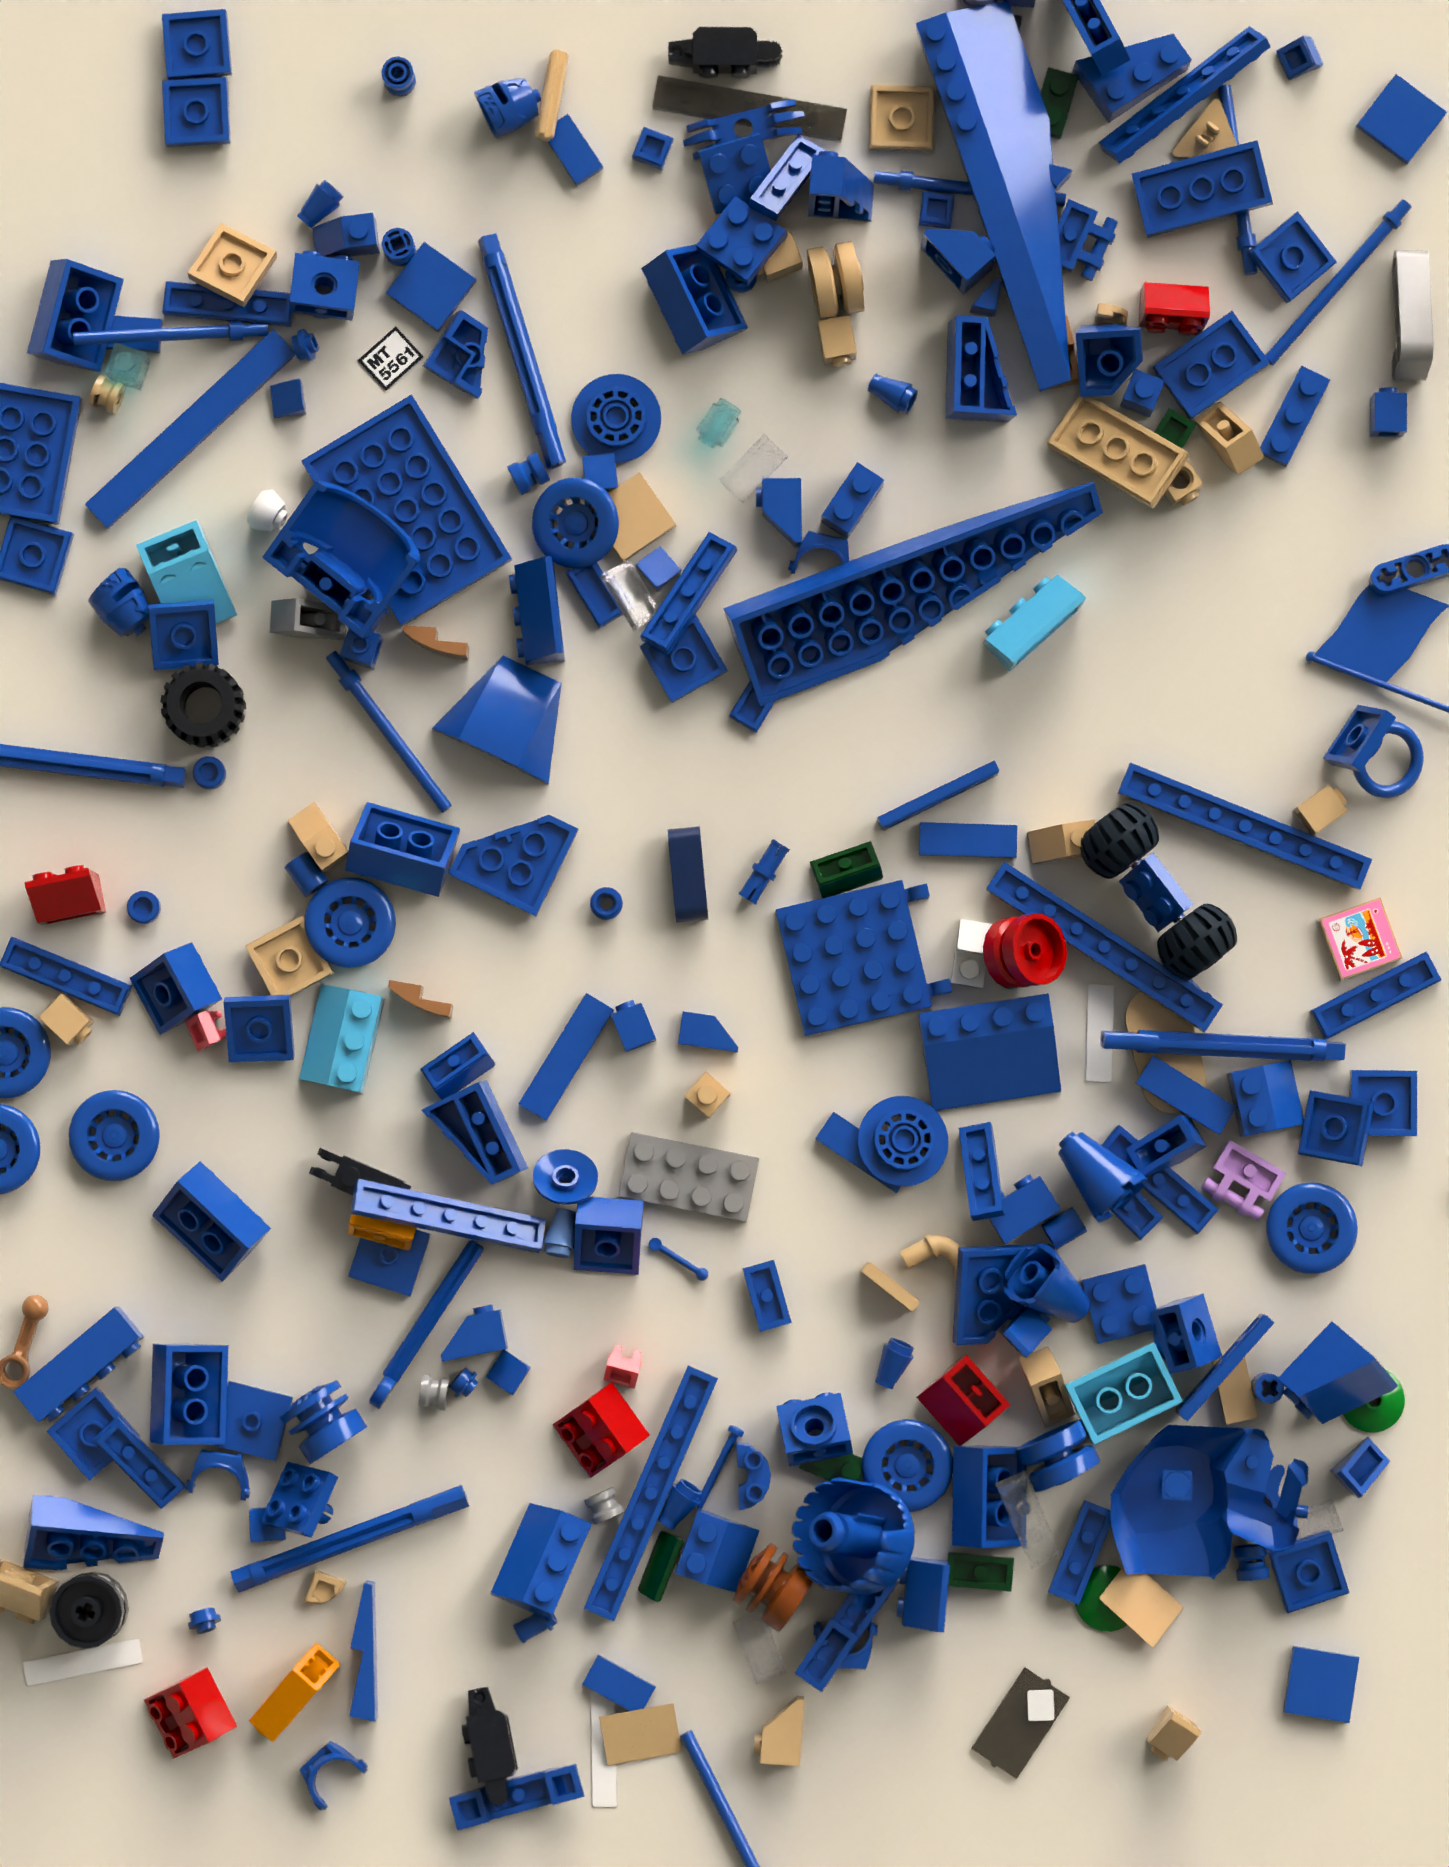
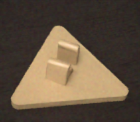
(1207, 134)

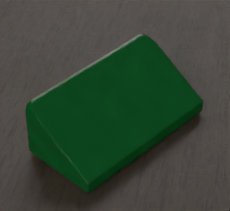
(846, 870)
(660, 1565)

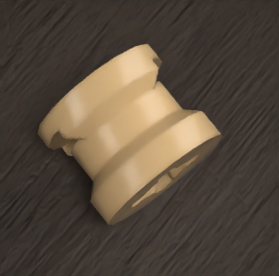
(107, 394)

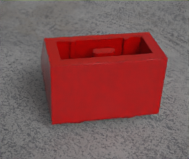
(1174, 308)
(65, 895)
(963, 1400)
(601, 1430)
(190, 1713)

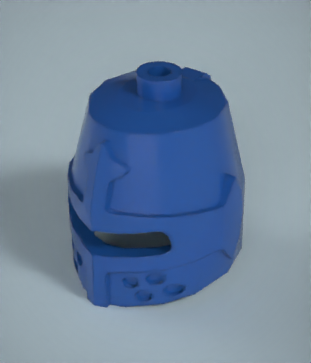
(508, 105)
(121, 603)

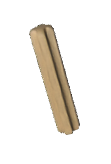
(551, 95)

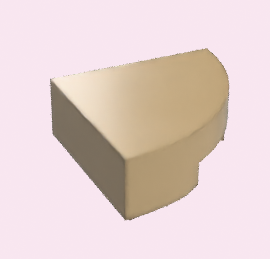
(1111, 314)
(323, 1588)

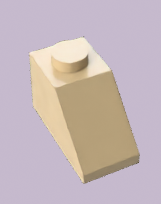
(1230, 438)
(319, 837)
(1057, 841)
(1047, 1386)
(1172, 1735)
(782, 1736)

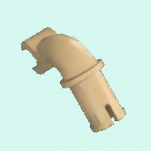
(931, 1246)

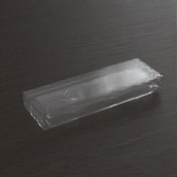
(1028, 1519)

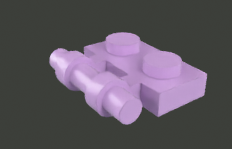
(1250, 1172)

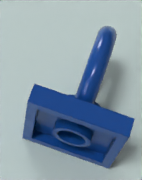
(1362, 739)

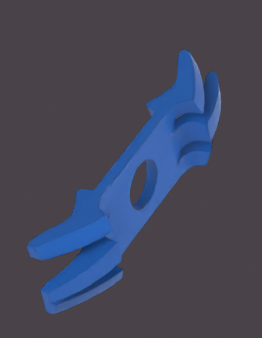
(761, 119)

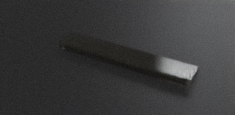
(717, 101)

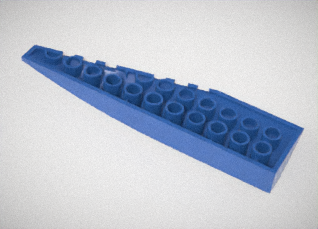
(1006, 160)
(894, 592)

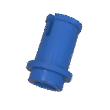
(533, 1626)

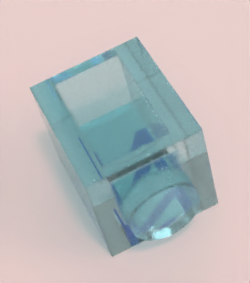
(128, 366)

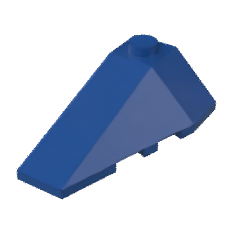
(72, 1532)

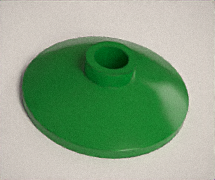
(1381, 1416)
(1092, 1608)

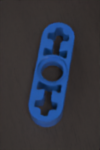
(1395, 585)

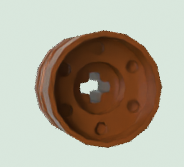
(773, 1586)

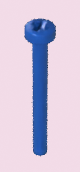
(735, 1432)

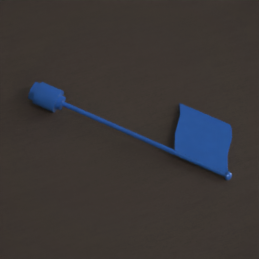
(1380, 638)

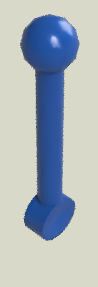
(656, 1244)

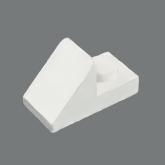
(968, 959)

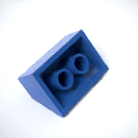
(693, 298)
(70, 304)
(537, 612)
(402, 849)
(211, 1221)
(189, 1394)
(978, 1510)
(541, 1559)

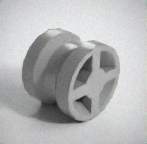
(434, 1392)
(603, 1505)

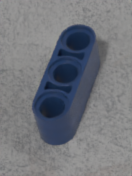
(687, 874)

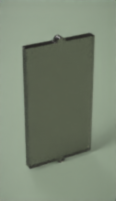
(1009, 1735)

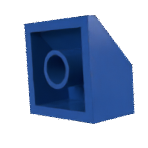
(959, 255)
(175, 987)
(1265, 1098)
(608, 1235)
(716, 1551)
(924, 1594)

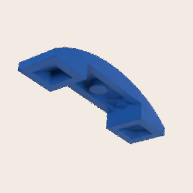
(525, 1792)

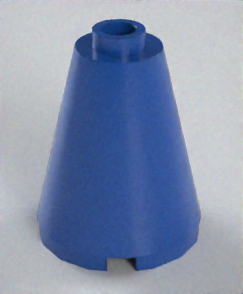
(1099, 1175)
(1045, 1284)

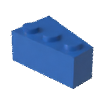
(1149, 69)
(839, 189)
(974, 373)
(480, 1131)

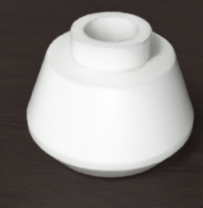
(267, 512)

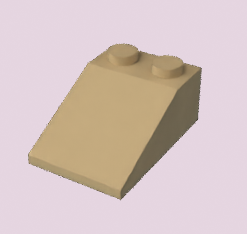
(25, 1592)

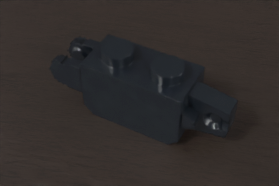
(724, 52)
(352, 1170)
(491, 1745)

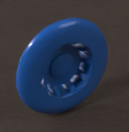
(616, 417)
(575, 522)
(350, 922)
(14, 1052)
(114, 1135)
(903, 1140)
(29, 1146)
(1311, 1228)
(907, 1463)

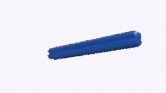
(433, 1310)

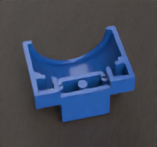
(356, 555)

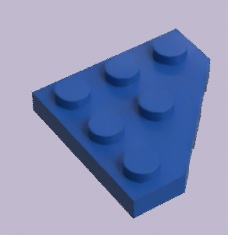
(517, 862)
(980, 1292)

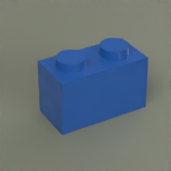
(852, 500)
(1024, 1208)

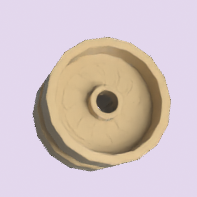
(840, 279)

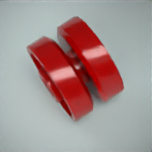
(1024, 951)

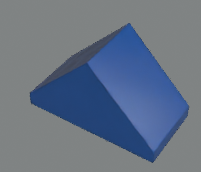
(1360, 1467)

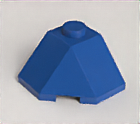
(1106, 357)

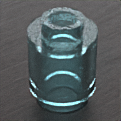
(718, 423)

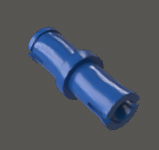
(764, 871)

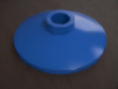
(569, 1167)

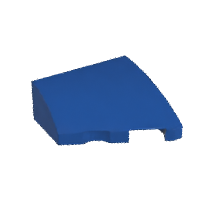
(460, 354)

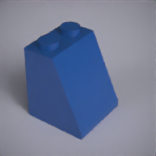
(1334, 1376)

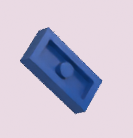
(767, 1295)

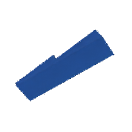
(841, 1636)
(364, 1639)

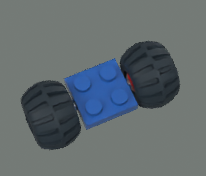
(1121, 842)

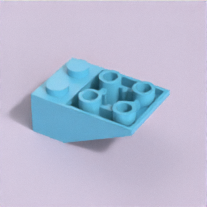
(185, 569)

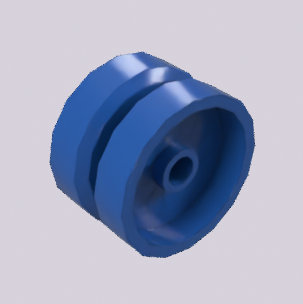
(1059, 1458)

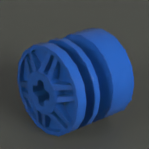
(323, 1421)

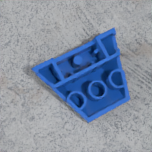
(508, 717)

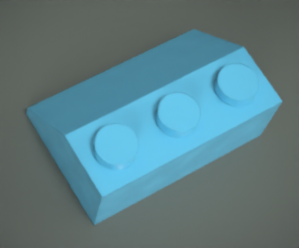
(1033, 621)
(342, 1038)
(1123, 1393)

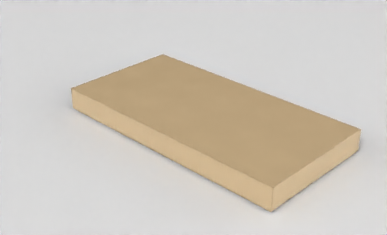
(1118, 450)

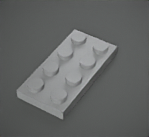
(688, 1177)

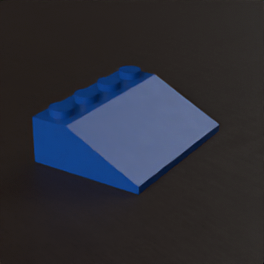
(990, 1052)

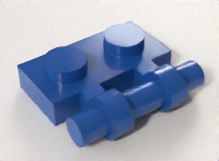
(1073, 228)

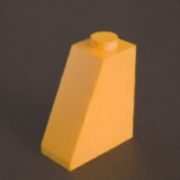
(294, 1692)

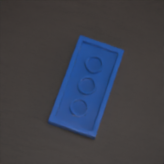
(1202, 189)

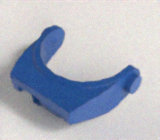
(819, 540)
(229, 1462)
(856, 1660)
(329, 1752)

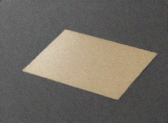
(1141, 1604)
(640, 1734)

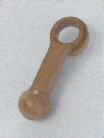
(34, 1309)

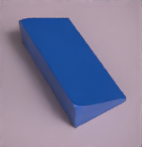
(458, 1066)

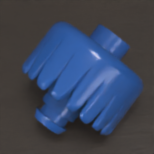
(853, 1536)

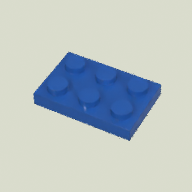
(1211, 365)

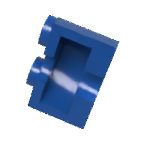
(758, 1473)

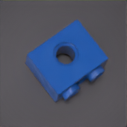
(315, 270)
(1185, 1334)
(821, 1413)

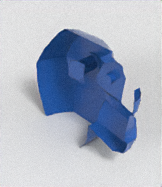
(1193, 1493)

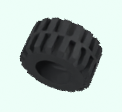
(183, 686)

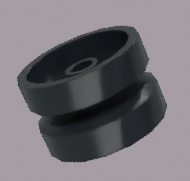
(75, 1624)

